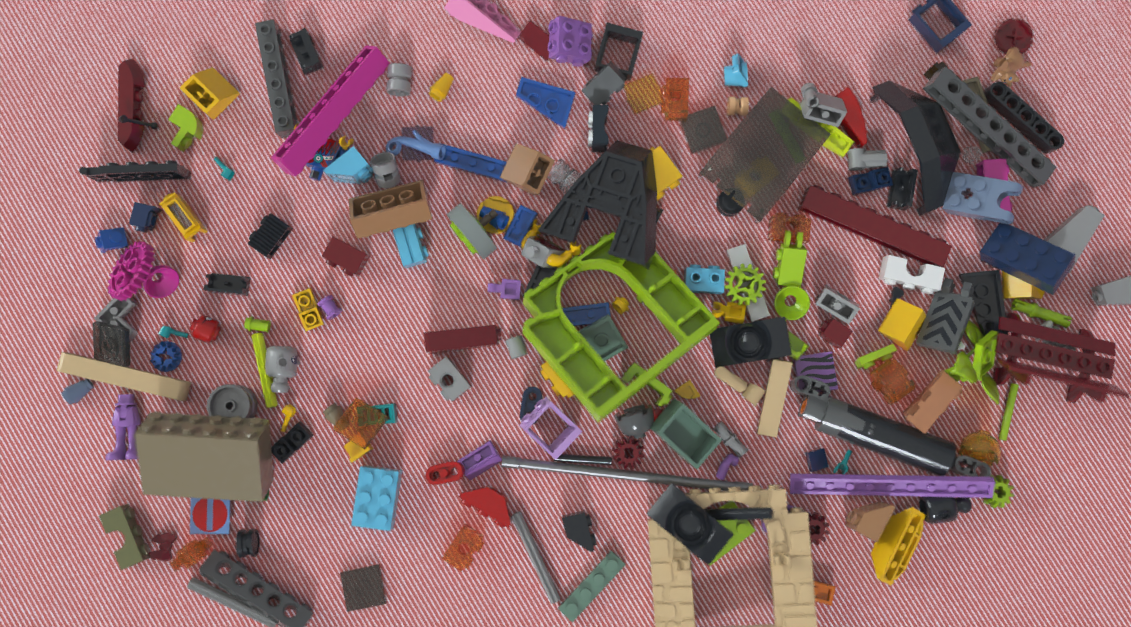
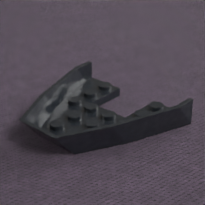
(620, 185)

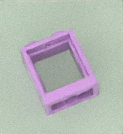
(563, 441)

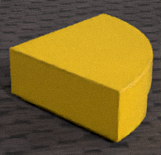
(687, 391)

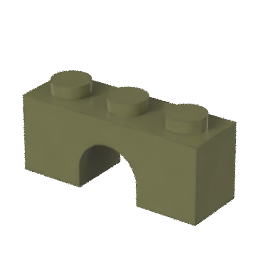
(135, 548)

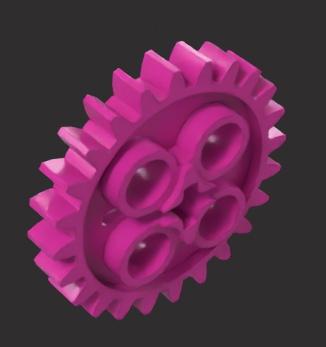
(131, 270)

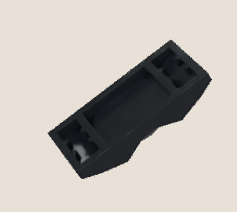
(750, 342)
(689, 524)

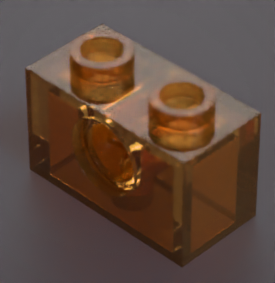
(678, 89)
(777, 227)
(468, 536)

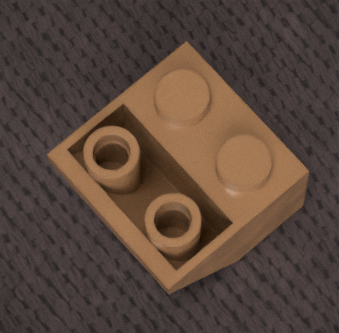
(527, 169)

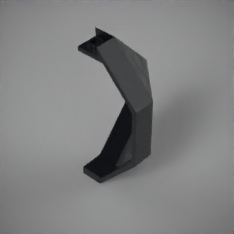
(929, 136)

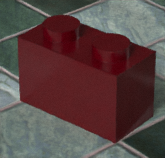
(345, 256)

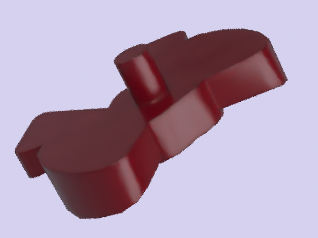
(165, 541)

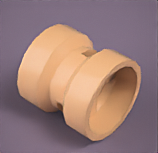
(737, 106)

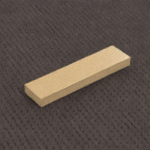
(774, 397)

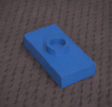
(520, 225)

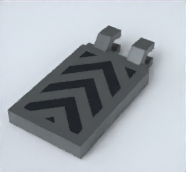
(947, 318)

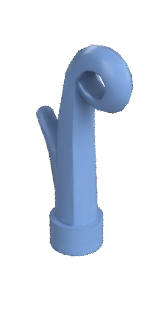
(419, 143)

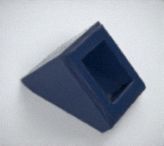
(816, 459)

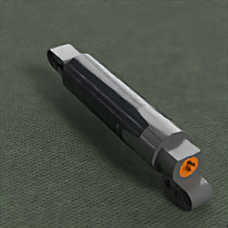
(881, 433)

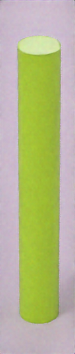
(1008, 412)

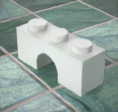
(894, 272)

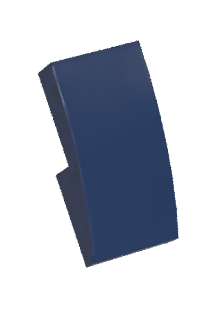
(870, 181)

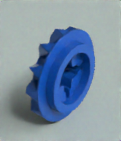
(169, 364)

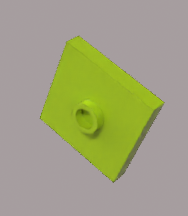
(985, 354)

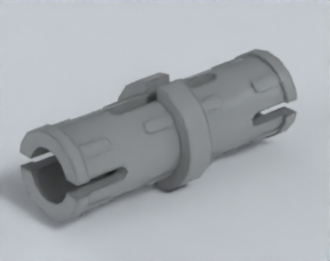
(730, 439)

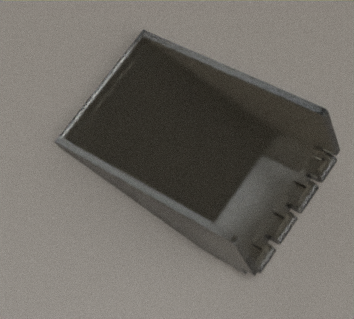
(765, 154)

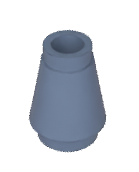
(77, 391)

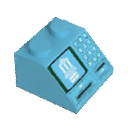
(350, 168)

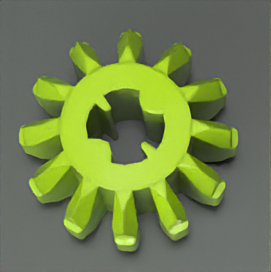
(1002, 497)

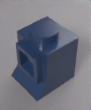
(144, 217)

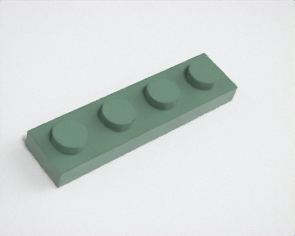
(591, 586)

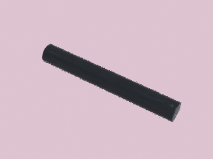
(584, 459)

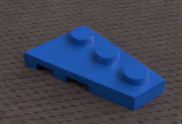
(547, 99)

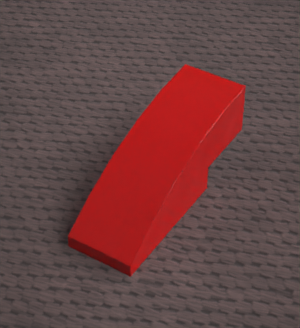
(853, 122)

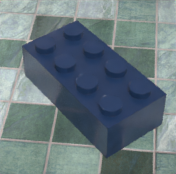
(1027, 257)

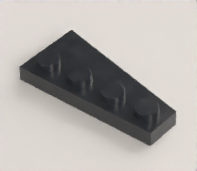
(987, 299)

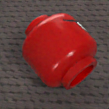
(205, 329)

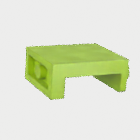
(655, 384)

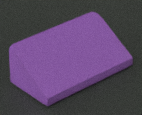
(480, 460)

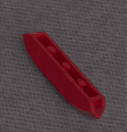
(129, 103)

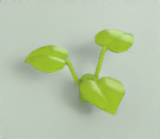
(965, 371)

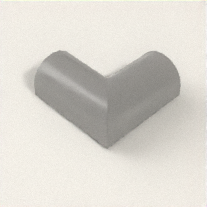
(115, 312)

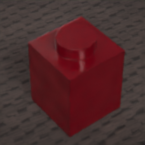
(834, 332)

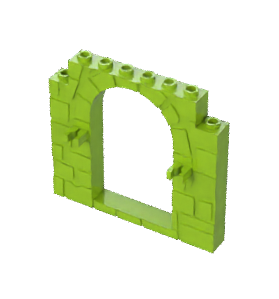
(574, 357)

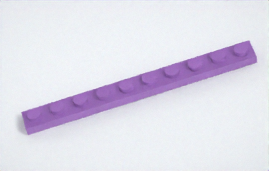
(892, 485)

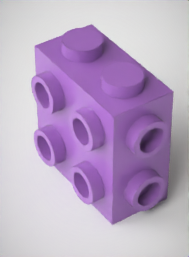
(570, 41)

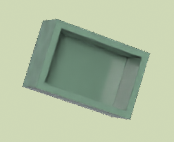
(685, 433)

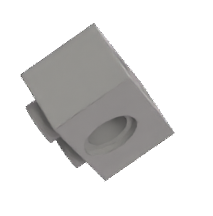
(837, 304)
(459, 385)

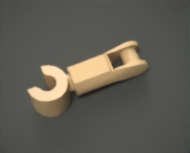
(751, 392)

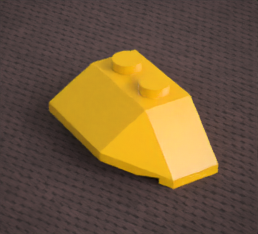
(897, 544)

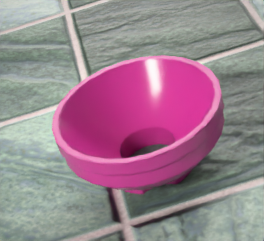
(165, 285)

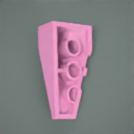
(483, 16)

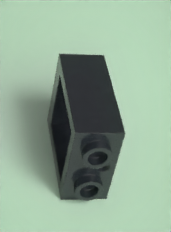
(622, 34)

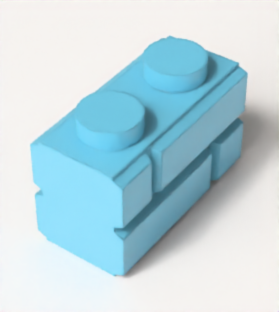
(410, 245)

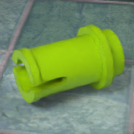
(257, 324)

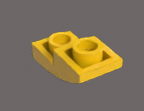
(308, 309)

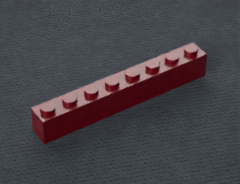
(874, 227)

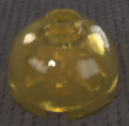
(981, 447)

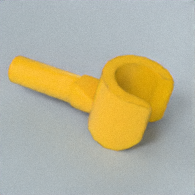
(289, 411)

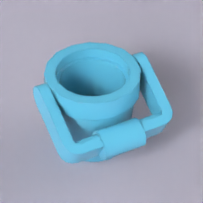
(737, 72)

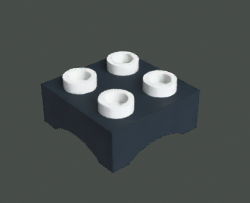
(597, 136)

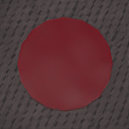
(1013, 34)

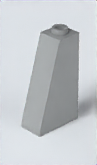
(1076, 230)
(1113, 293)

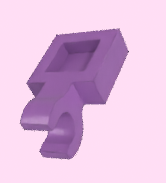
(509, 289)

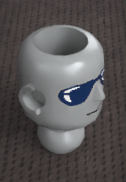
(281, 364)

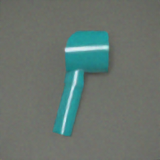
(227, 172)
(165, 331)
(843, 465)

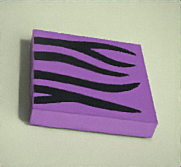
(817, 366)

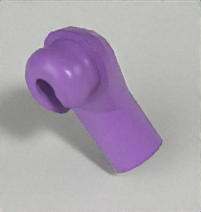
(724, 466)

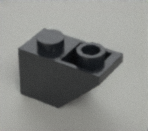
(577, 529)

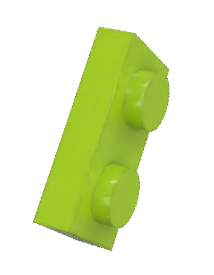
(868, 360)

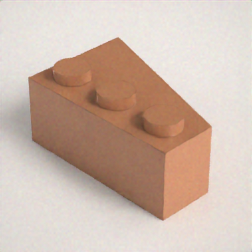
(933, 401)

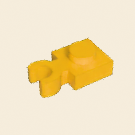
(732, 312)

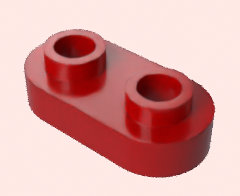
(446, 473)

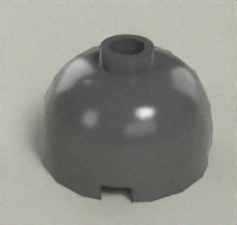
(635, 421)

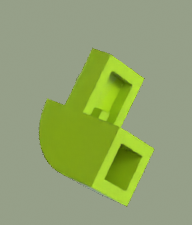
(189, 126)

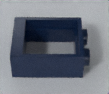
(951, 12)

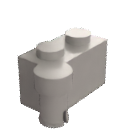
(821, 106)

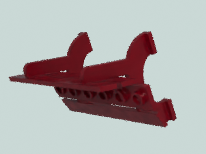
(1082, 362)

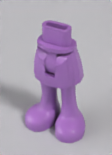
(125, 415)

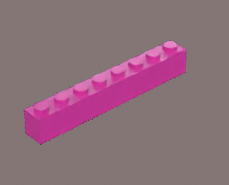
(330, 111)

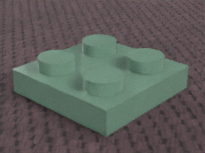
(604, 337)

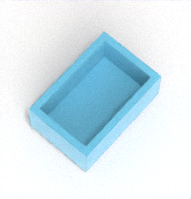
(376, 498)

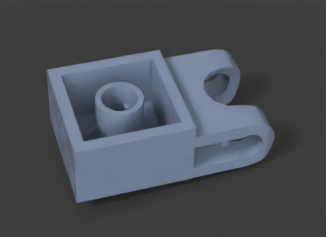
(985, 199)

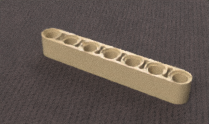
(123, 376)

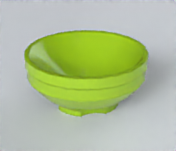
(796, 310)

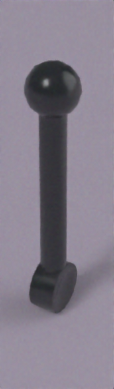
(123, 119)

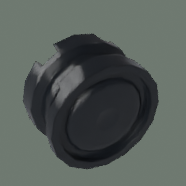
(726, 205)
(247, 543)

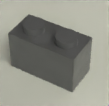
(603, 84)

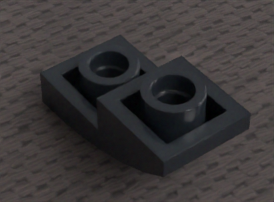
(291, 442)

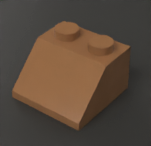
(870, 519)

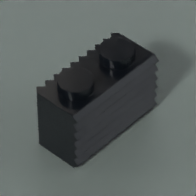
(269, 235)

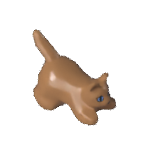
(1008, 66)

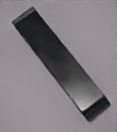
(1032, 118)

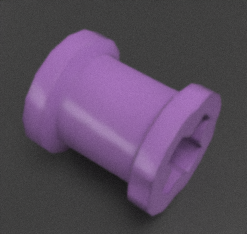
(329, 307)

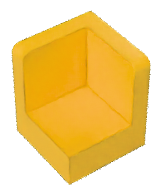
(355, 451)

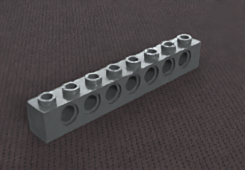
(1000, 137)

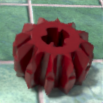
(621, 453)
(817, 521)

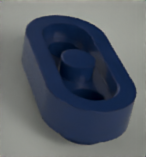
(527, 404)

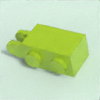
(790, 261)

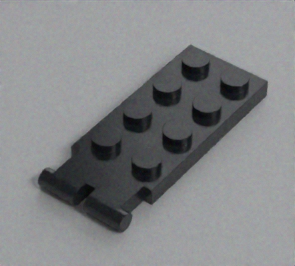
(133, 172)

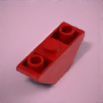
(490, 503)

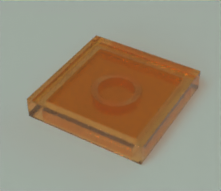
(360, 423)

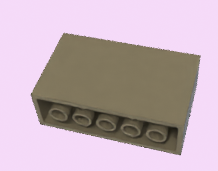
(205, 456)

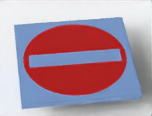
(209, 516)

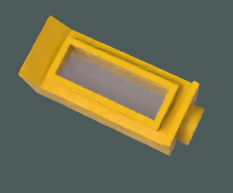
(182, 216)

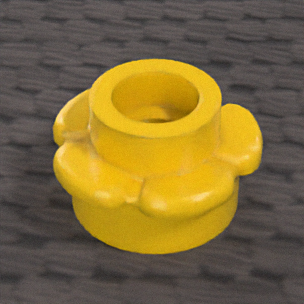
(620, 305)

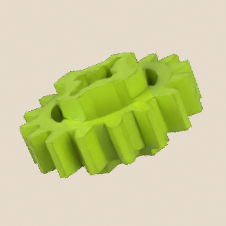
(740, 278)

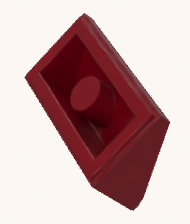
(535, 39)

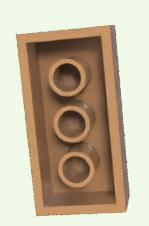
(389, 209)

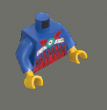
(327, 155)

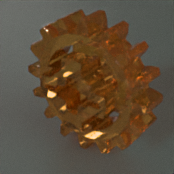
(191, 554)

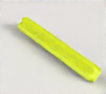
(266, 381)

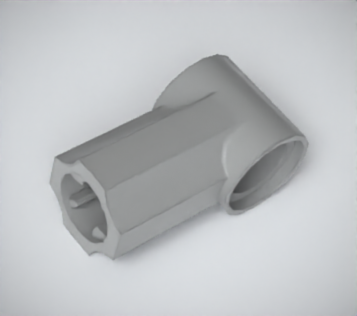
(860, 159)
(516, 347)

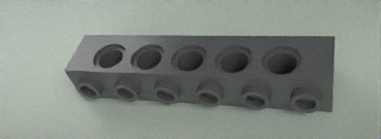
(276, 77)
(217, 560)

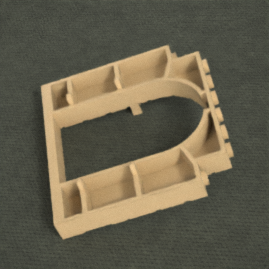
(788, 560)

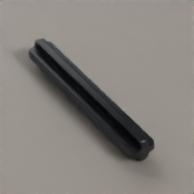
(741, 513)

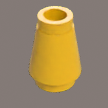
(440, 88)

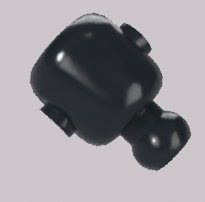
(943, 508)

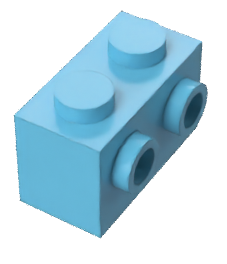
(704, 280)

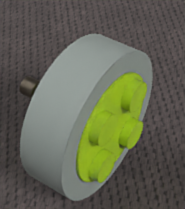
(472, 231)

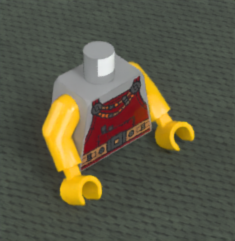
(544, 252)

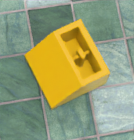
(210, 91)

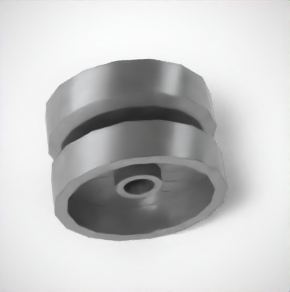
(238, 396)

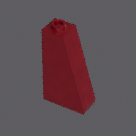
(461, 339)

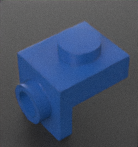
(111, 239)

